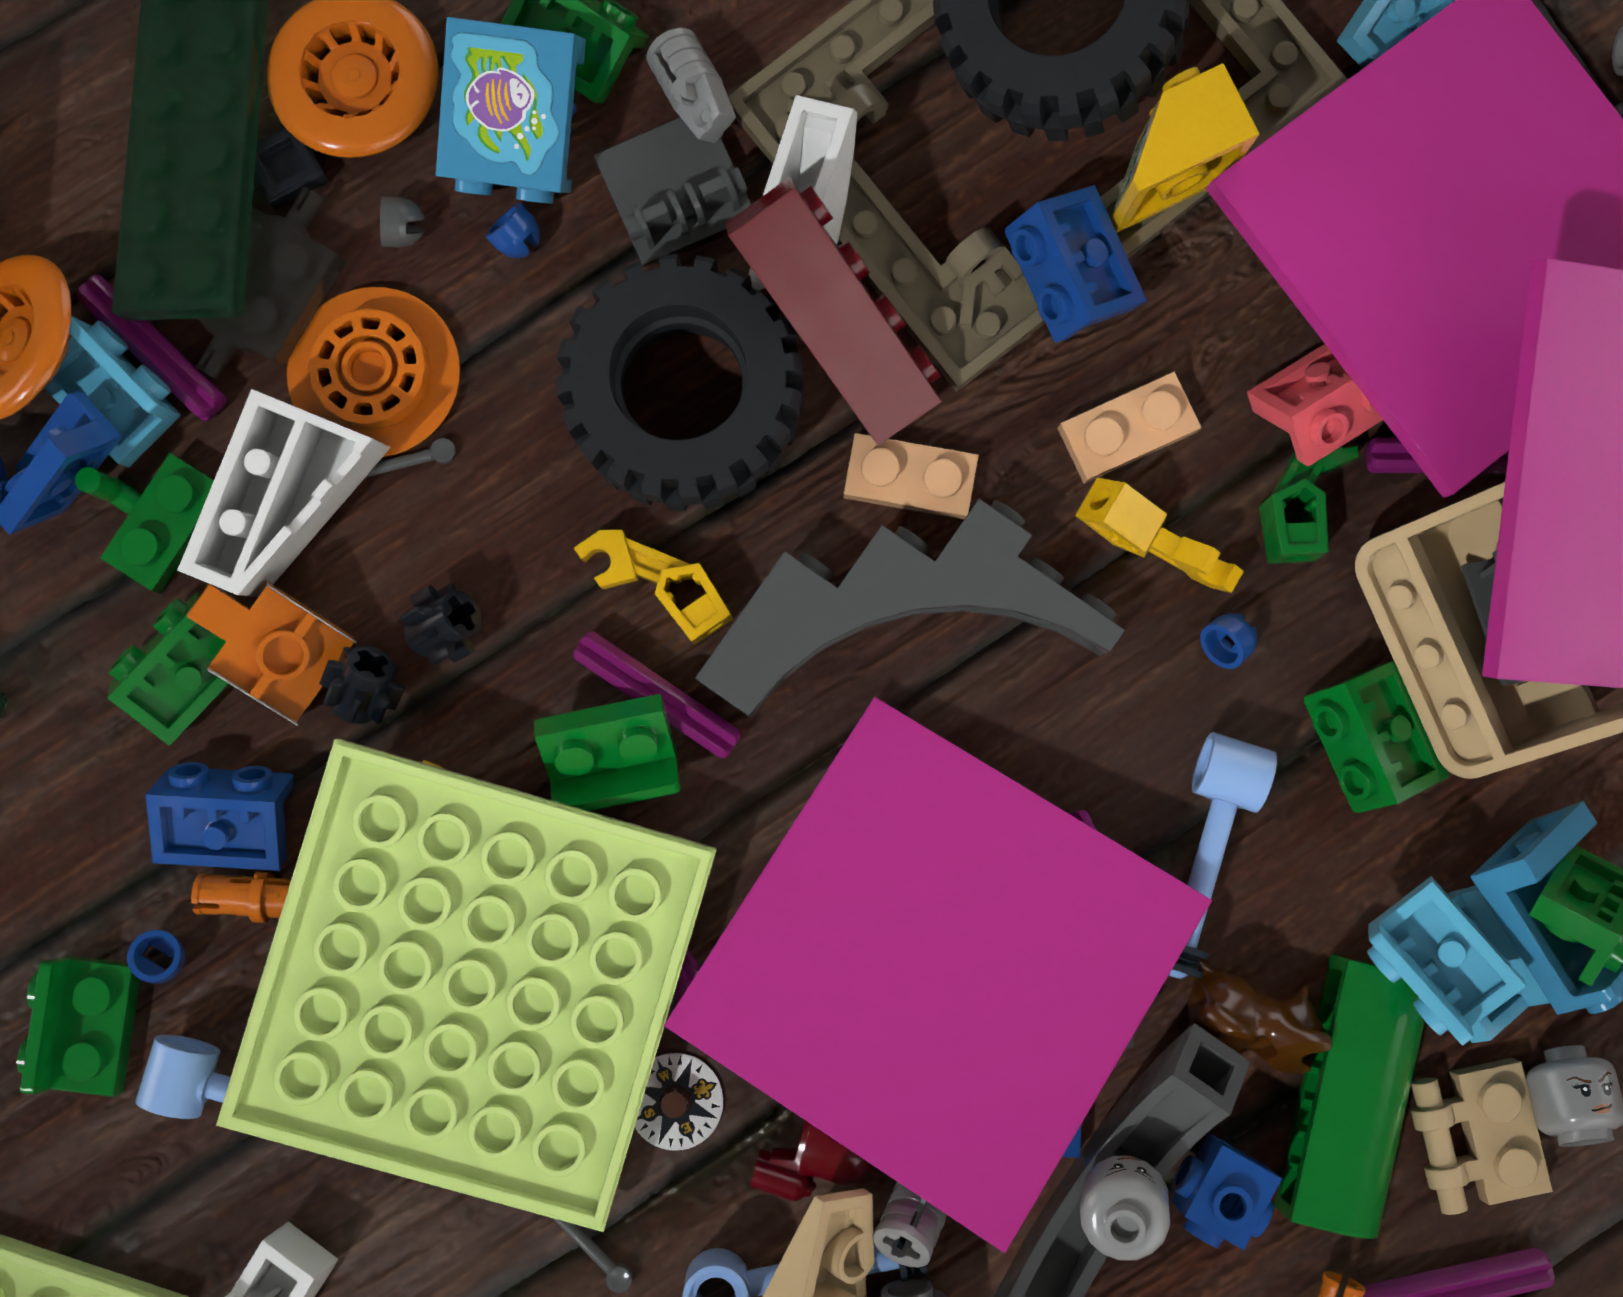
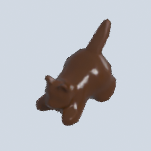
(1252, 1021)

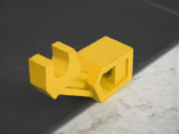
(1136, 526)
(636, 560)

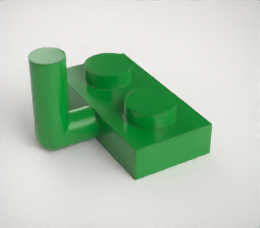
(157, 522)

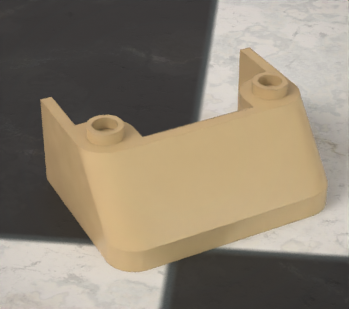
(1439, 647)

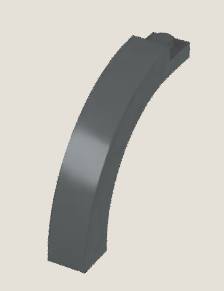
(1156, 1121)

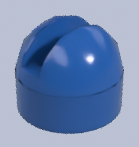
(512, 229)
(1219, 649)
(148, 970)

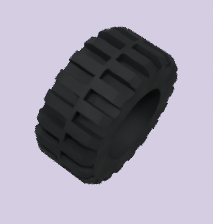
(1067, 88)
(667, 304)

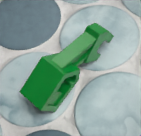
(1308, 539)

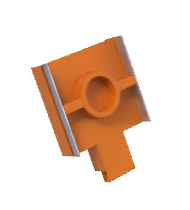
(272, 649)

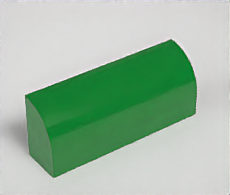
(1352, 1102)

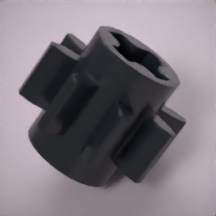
(442, 624)
(362, 685)

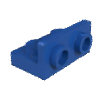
(1074, 262)
(46, 474)
(219, 817)

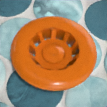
(352, 75)
(32, 328)
(374, 367)

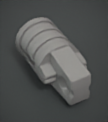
(691, 83)
(896, 1222)

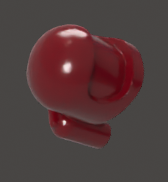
(792, 1170)

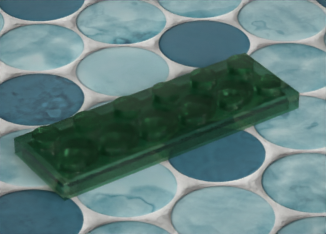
(190, 160)

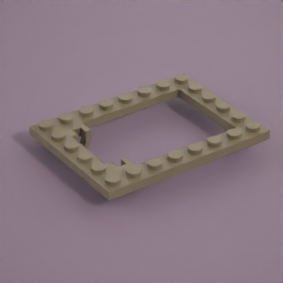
(979, 316)

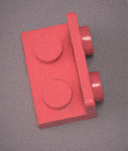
(1314, 405)

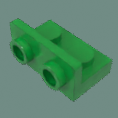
(607, 32)
(169, 678)
(1375, 739)
(609, 754)
(1586, 907)
(79, 1027)

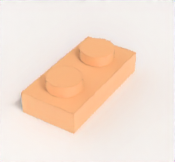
(1129, 427)
(911, 476)

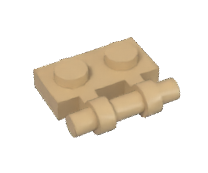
(1498, 1131)

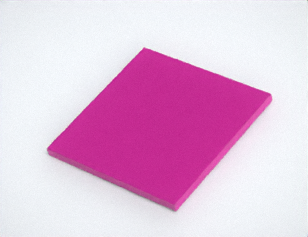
(1415, 213)
(1562, 505)
(939, 971)

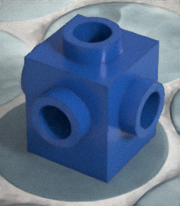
(1224, 1194)

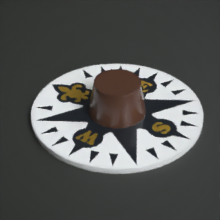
(680, 1102)

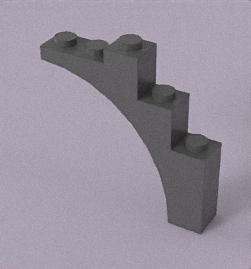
(977, 572)

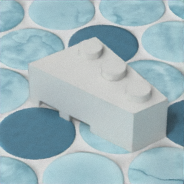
(274, 493)

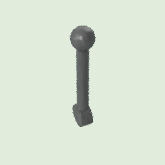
(441, 451)
(618, 1274)

